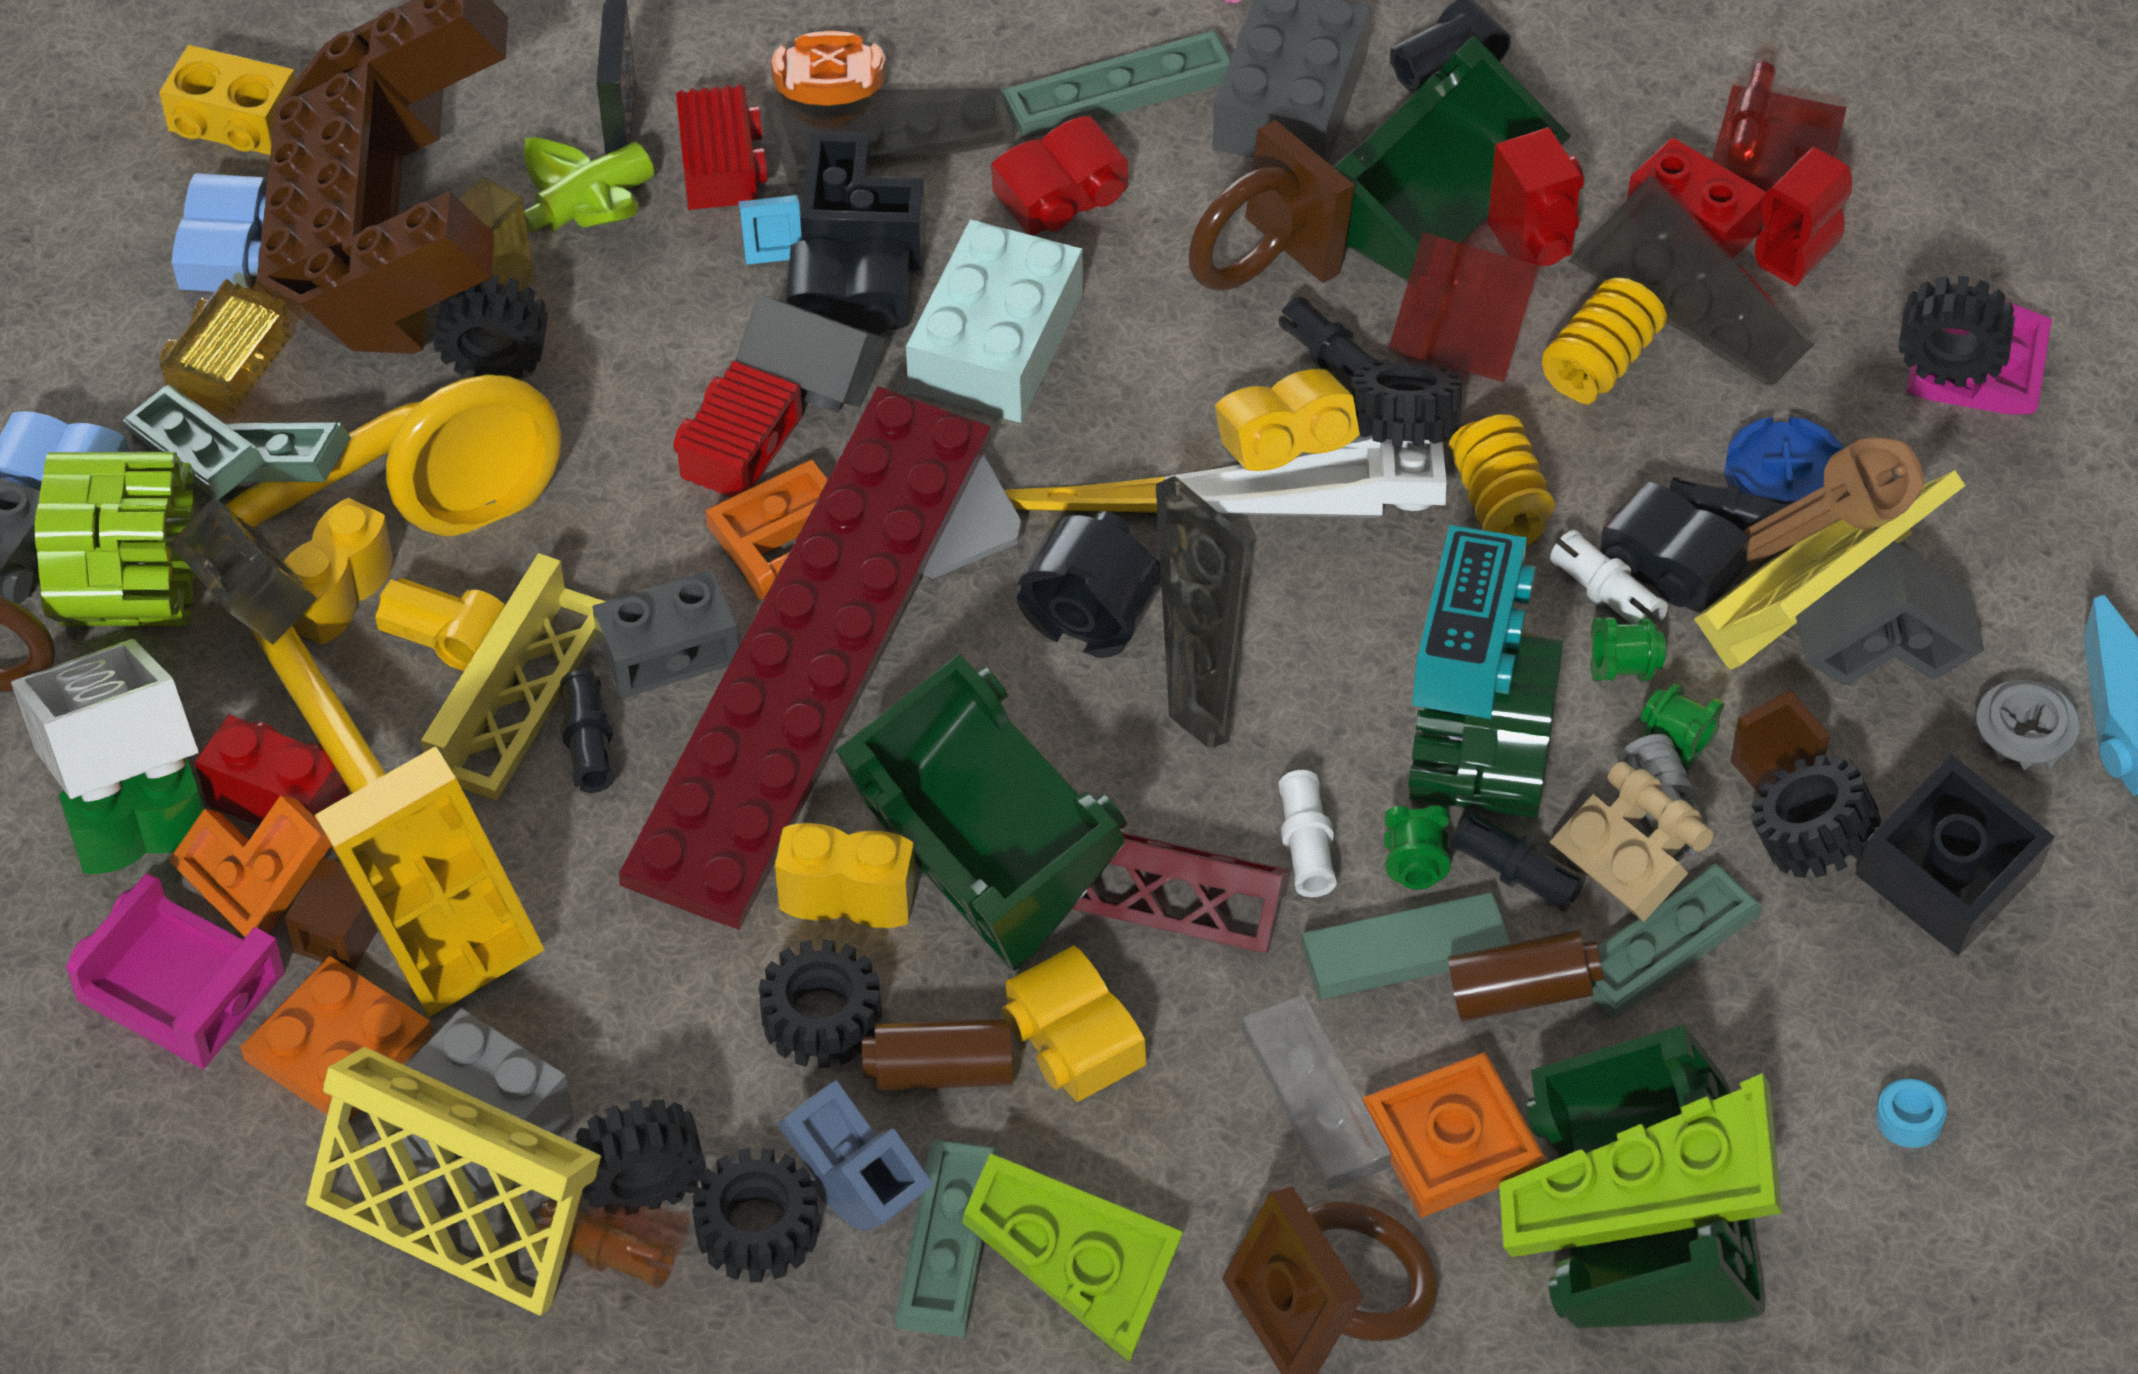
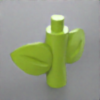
(582, 188)

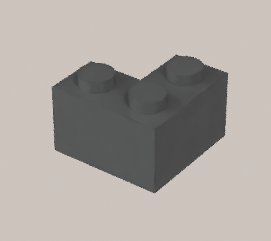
(1888, 611)

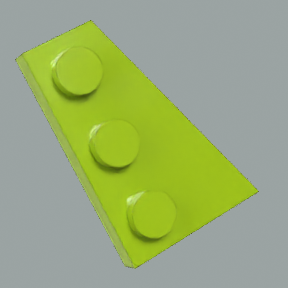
(1075, 1247)

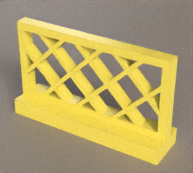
(1797, 577)
(451, 1125)

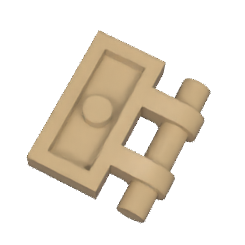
(1619, 856)

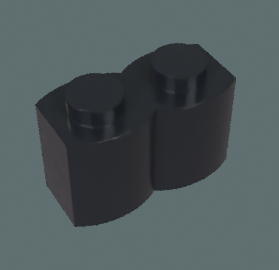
(853, 283)
(1675, 546)

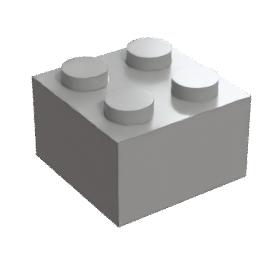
(496, 1071)

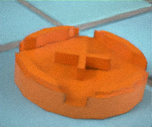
(828, 68)

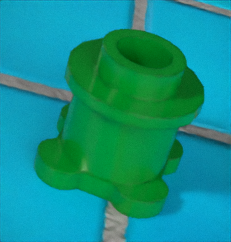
(1626, 649)
(1683, 720)
(1417, 846)

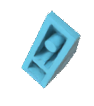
(2113, 680)

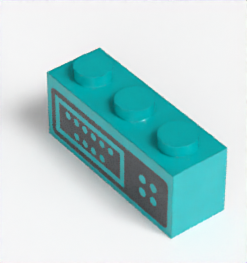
(1473, 622)

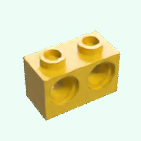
(224, 98)

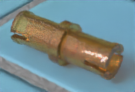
(608, 1244)

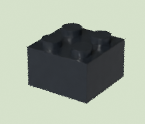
(1954, 855)

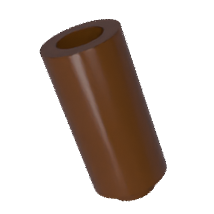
(1524, 975)
(939, 1054)

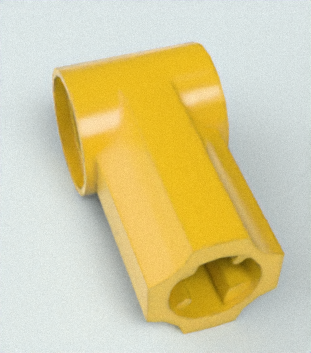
(438, 619)

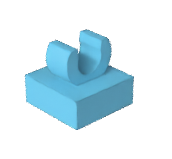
(769, 228)

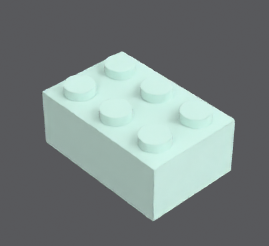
(995, 320)

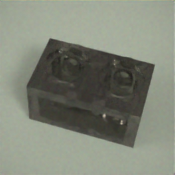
(243, 571)

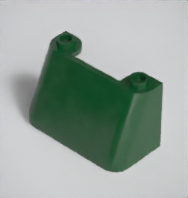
(1436, 158)
(982, 808)
(1660, 1277)

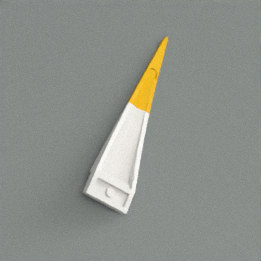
(1330, 484)

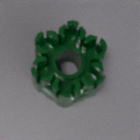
(1495, 760)

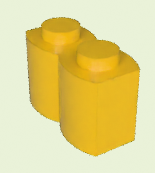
(1295, 416)
(341, 566)
(840, 875)
(1074, 1024)

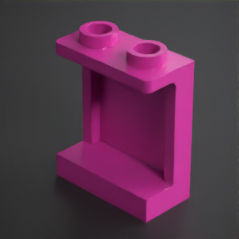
(173, 973)

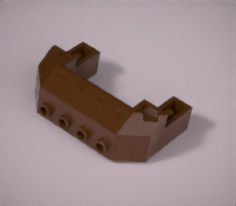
(336, 170)

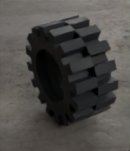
(1958, 308)
(487, 351)
(1407, 401)
(1804, 793)
(813, 972)
(644, 1156)
(762, 1248)

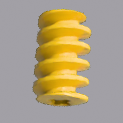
(1603, 339)
(1502, 477)

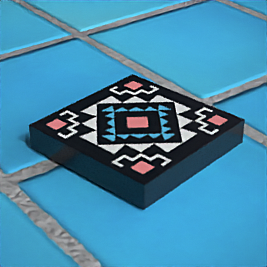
(615, 76)

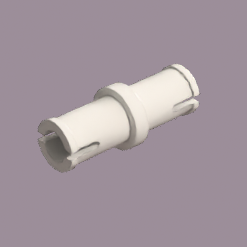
(1607, 579)
(1307, 833)

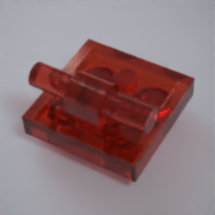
(1772, 131)
(1464, 307)

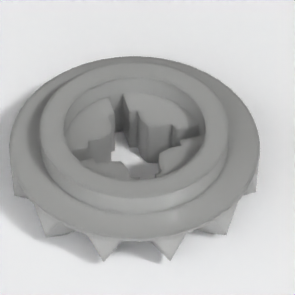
(2016, 703)

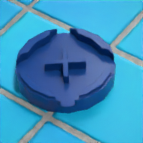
(1780, 458)

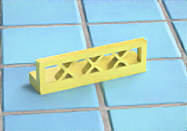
(495, 668)

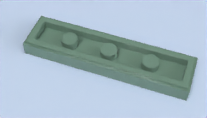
(1118, 84)

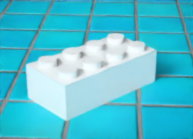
(105, 720)

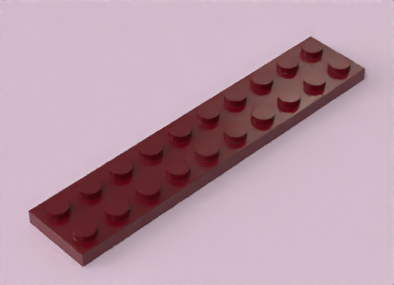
(805, 659)

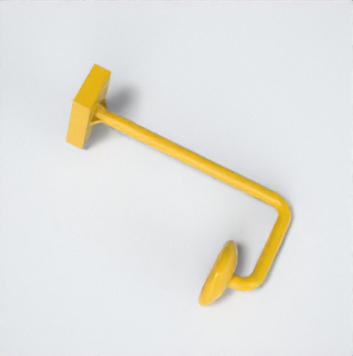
(412, 831)

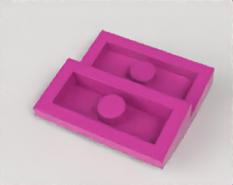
(2018, 384)

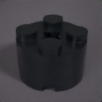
(1089, 583)

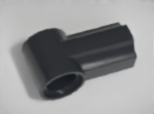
(1430, 50)

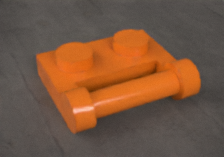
(765, 520)

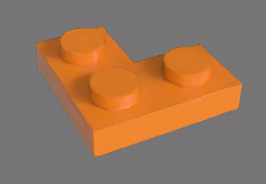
(255, 877)

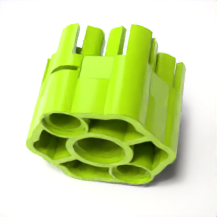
(105, 540)

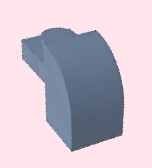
(854, 1170)

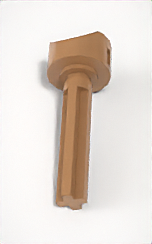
(1854, 489)

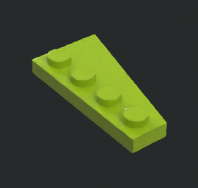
(1652, 1180)

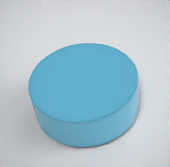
(1911, 1113)

